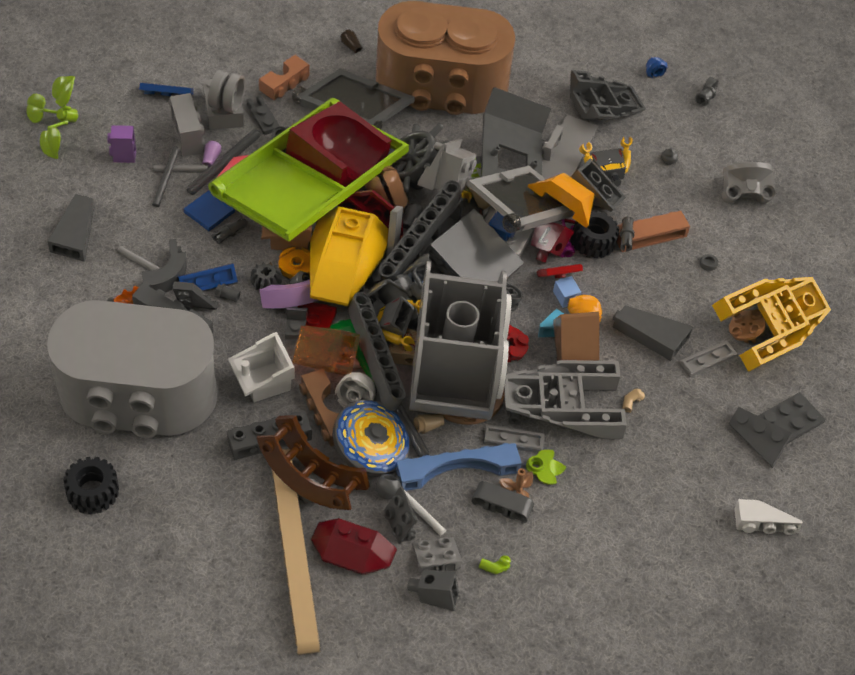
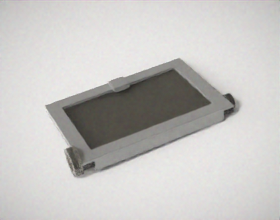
(516, 202)

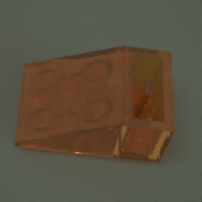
(326, 349)

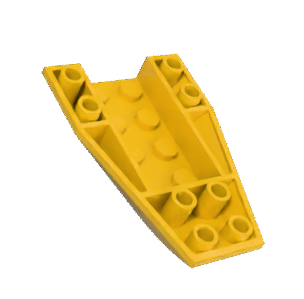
(345, 253)

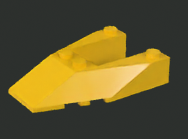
(789, 308)

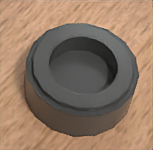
(708, 262)

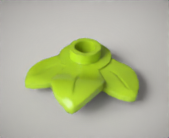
(547, 468)

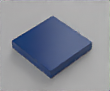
(208, 211)

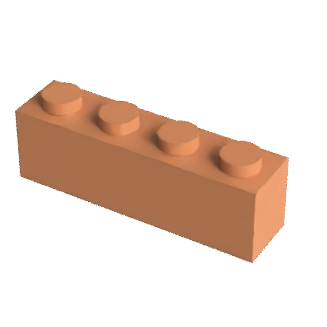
(657, 230)

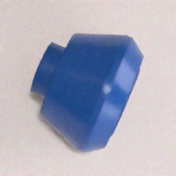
(656, 67)

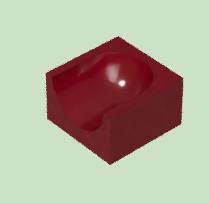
(338, 144)

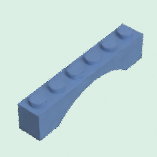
(496, 459)

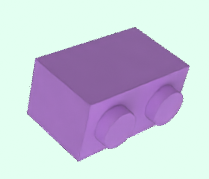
(122, 144)

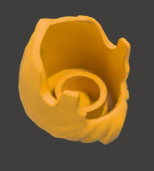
(584, 304)

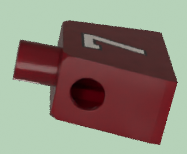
(550, 240)

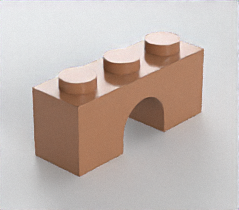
(294, 72)

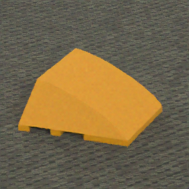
(569, 193)

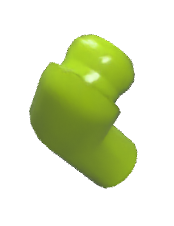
(496, 567)

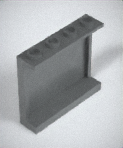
(473, 250)

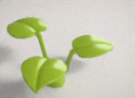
(61, 92)

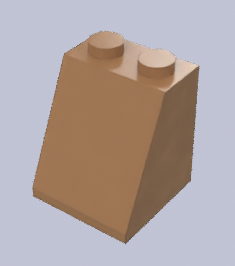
(577, 336)

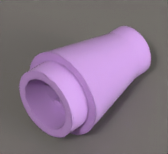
(211, 153)

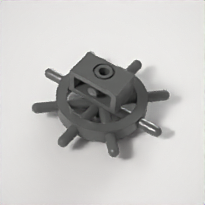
(418, 156)

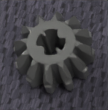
(265, 275)

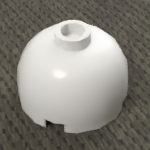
(354, 387)

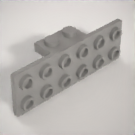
(562, 149)

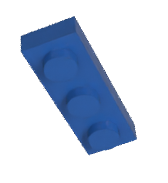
(164, 89)
(211, 277)

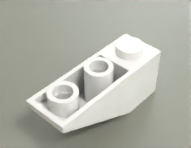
(759, 516)

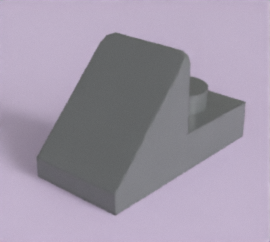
(295, 318)

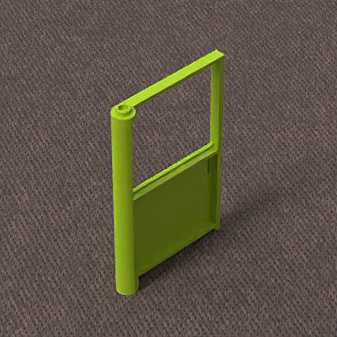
(286, 192)

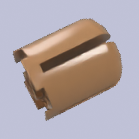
(394, 187)

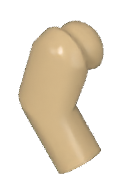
(629, 398)

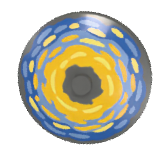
(371, 437)

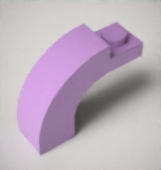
(286, 295)

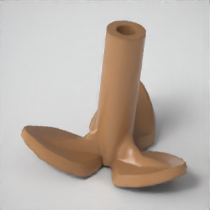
(523, 480)

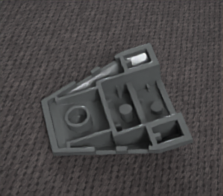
(602, 99)

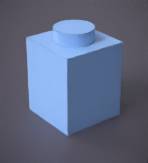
(565, 289)

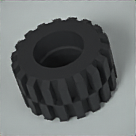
(598, 237)
(93, 498)

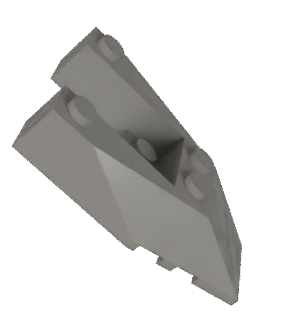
(557, 396)

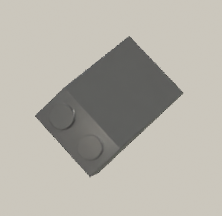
(594, 179)

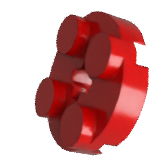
(520, 344)

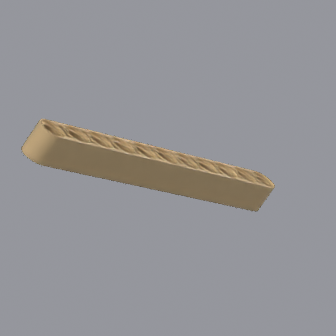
(297, 567)

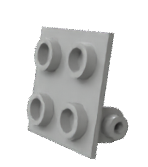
(437, 553)

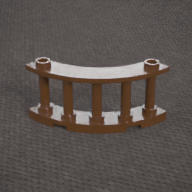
(314, 461)

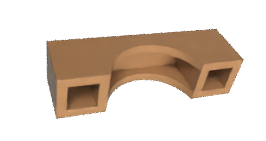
(316, 388)

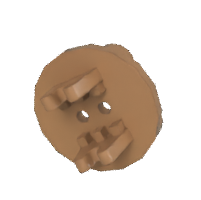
(747, 325)

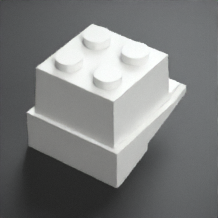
(263, 368)

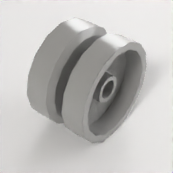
(226, 91)

